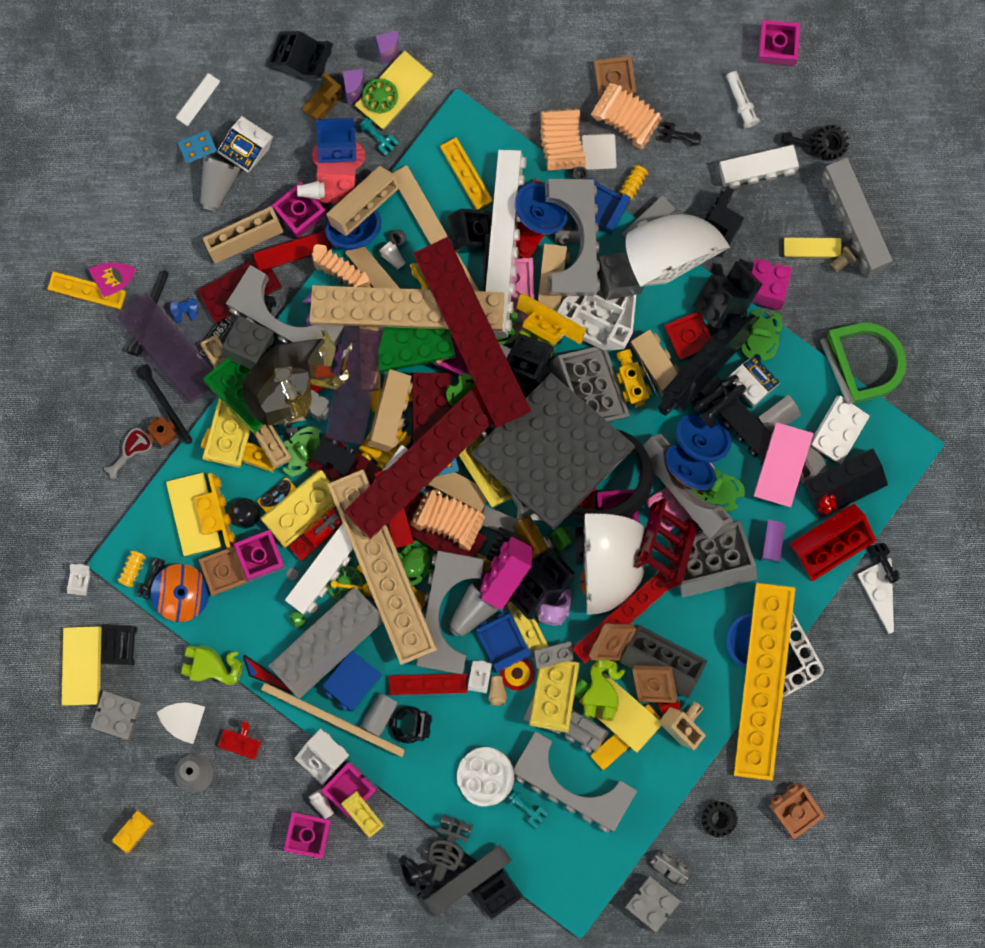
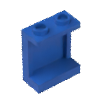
(336, 140)
(610, 207)
(502, 642)
(351, 681)

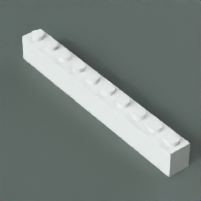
(505, 231)
(327, 564)

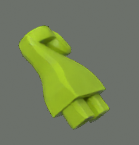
(209, 665)
(602, 693)

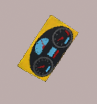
(276, 494)

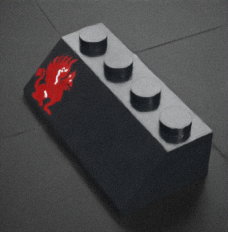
(845, 483)

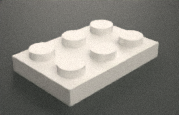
(839, 430)

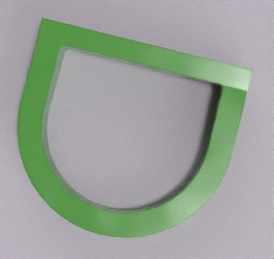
(834, 337)

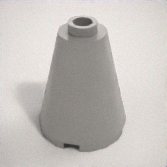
(216, 182)
(470, 611)
(201, 775)

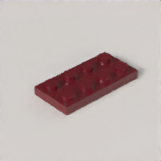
(218, 292)
(428, 401)

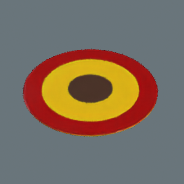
(518, 675)

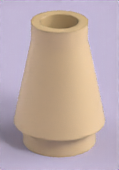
(497, 692)

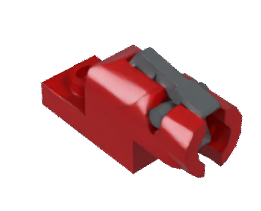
(316, 535)

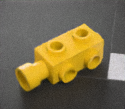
(632, 383)

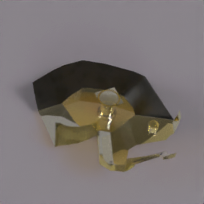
(282, 380)

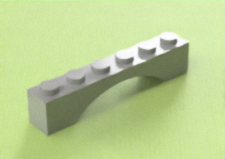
(710, 517)

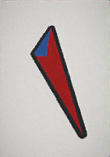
(260, 673)

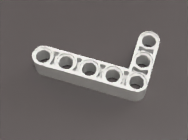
(806, 662)

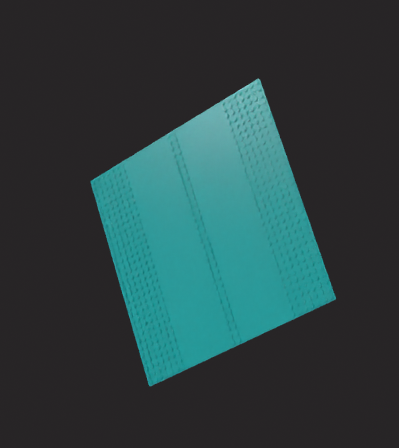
(567, 863)

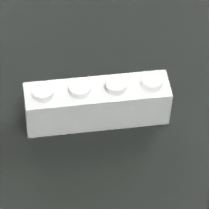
(759, 166)

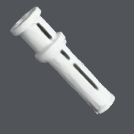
(745, 107)

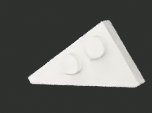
(880, 593)

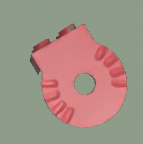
(338, 177)

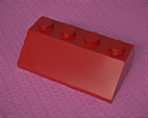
(833, 542)

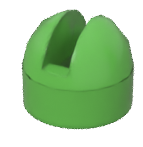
(297, 619)

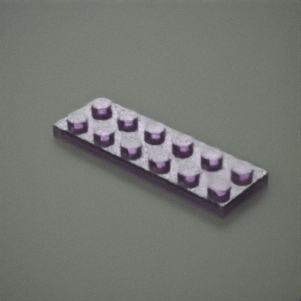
(167, 347)
(353, 398)

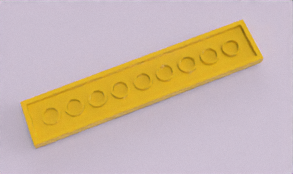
(764, 681)

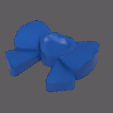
(182, 307)

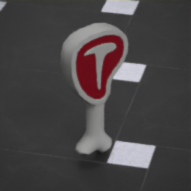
(135, 443)

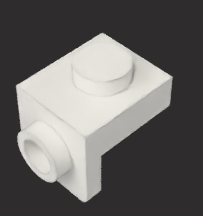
(78, 579)
(479, 676)

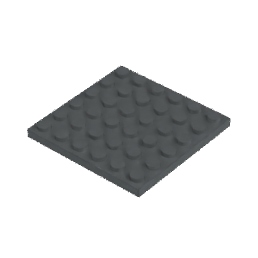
(553, 452)

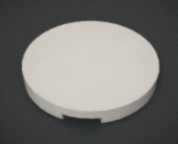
(485, 776)

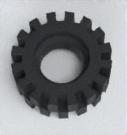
(824, 151)
(503, 535)
(719, 807)

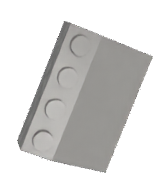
(593, 380)
(717, 561)

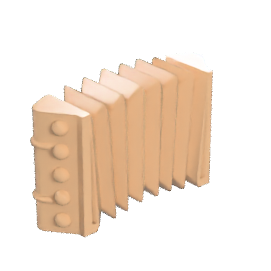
(627, 114)
(561, 139)
(339, 269)
(448, 518)

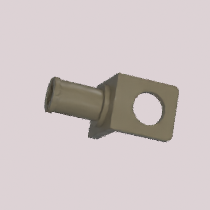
(843, 260)

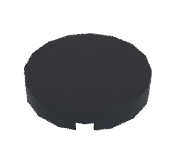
(579, 546)

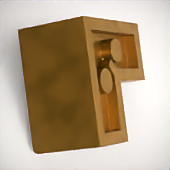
(324, 99)
(530, 535)

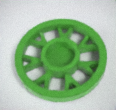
(380, 95)
(345, 580)

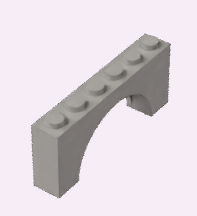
(578, 199)
(250, 303)
(448, 571)
(535, 769)

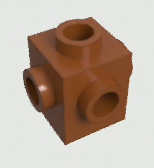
(165, 437)

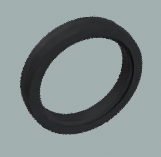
(638, 497)

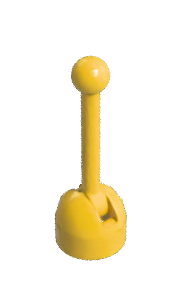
(365, 588)

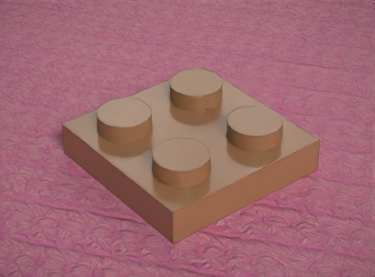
(615, 71)
(223, 571)
(612, 642)
(655, 684)

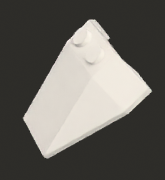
(606, 321)

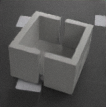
(116, 716)
(652, 904)

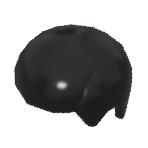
(244, 513)

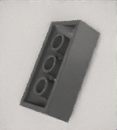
(654, 650)

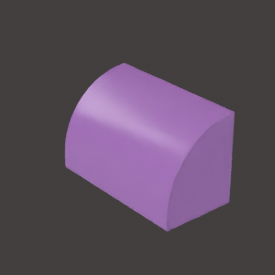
(388, 46)
(353, 84)
(773, 541)

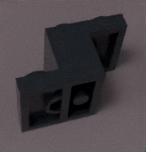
(299, 55)
(723, 218)
(727, 295)
(529, 362)
(542, 584)

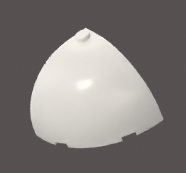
(671, 247)
(610, 560)

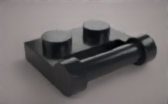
(111, 644)
(500, 899)

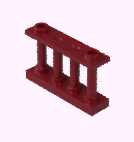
(683, 544)

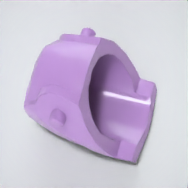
(556, 612)

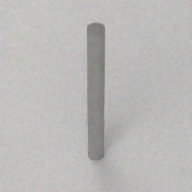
(836, 370)

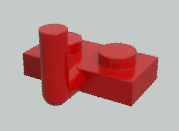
(240, 742)

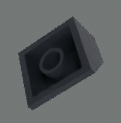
(468, 229)

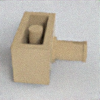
(682, 726)

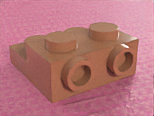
(796, 810)

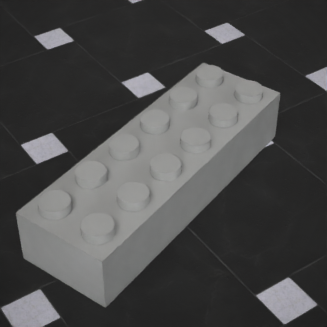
(856, 218)
(326, 642)

